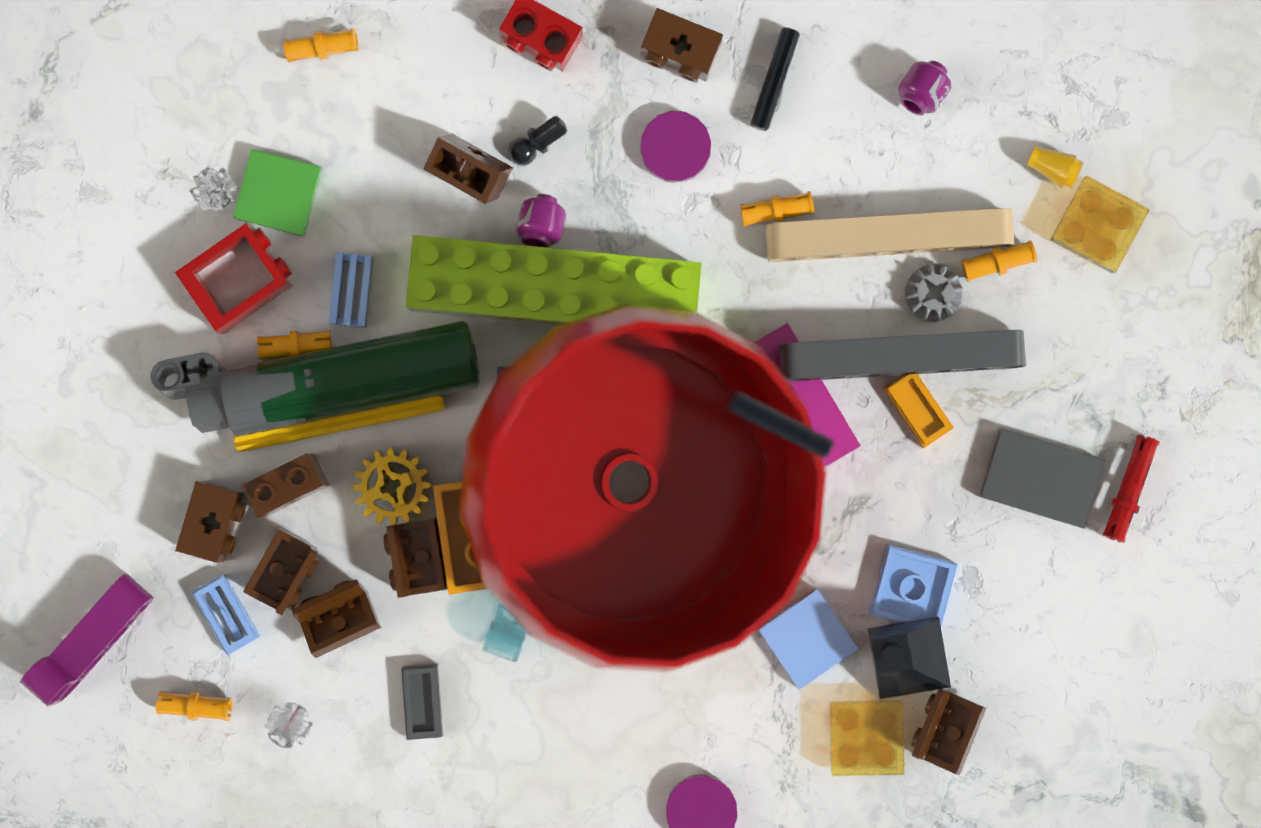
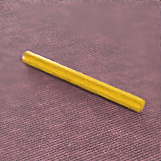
(339, 423)

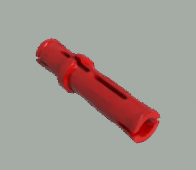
(1130, 489)

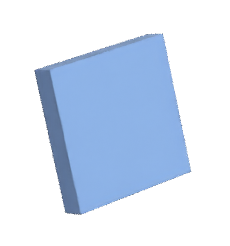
(912, 586)
(808, 638)

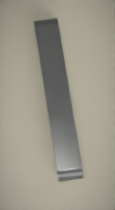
(902, 355)

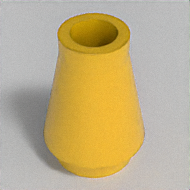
(1056, 166)

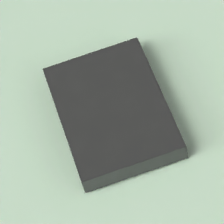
(1042, 478)

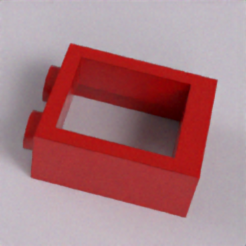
(205, 299)

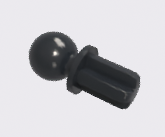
(524, 150)

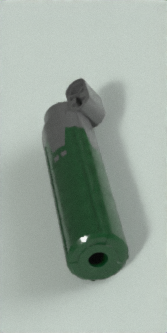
(322, 381)

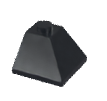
(909, 657)

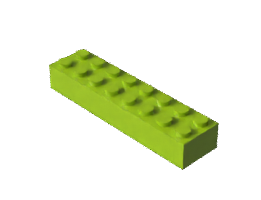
(540, 281)

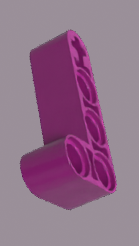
(61, 672)

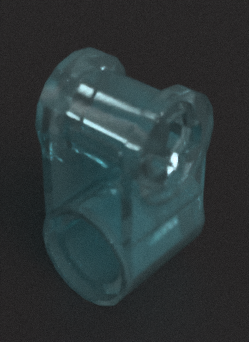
(504, 636)

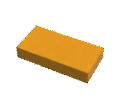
(918, 409)

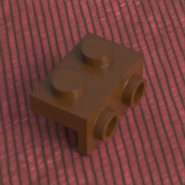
(415, 558)
(281, 571)
(336, 617)
(947, 731)

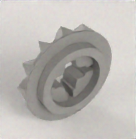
(917, 289)

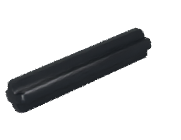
(775, 78)
(780, 424)

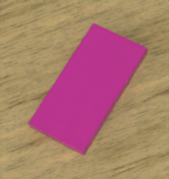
(822, 408)

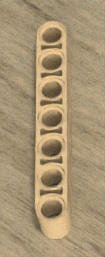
(889, 234)

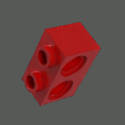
(546, 25)

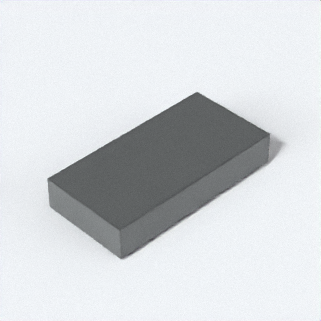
(422, 702)

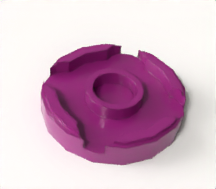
(675, 146)
(701, 803)

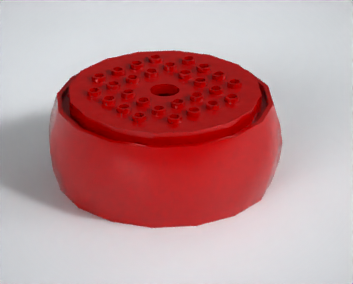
(707, 542)

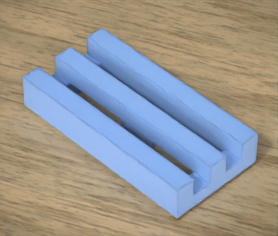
(353, 260)
(238, 607)

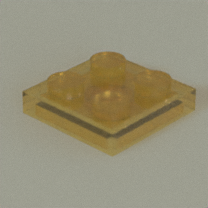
(1100, 224)
(866, 738)

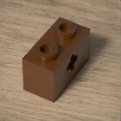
(667, 32)
(468, 168)
(285, 485)
(196, 534)

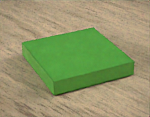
(277, 192)

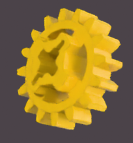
(378, 492)

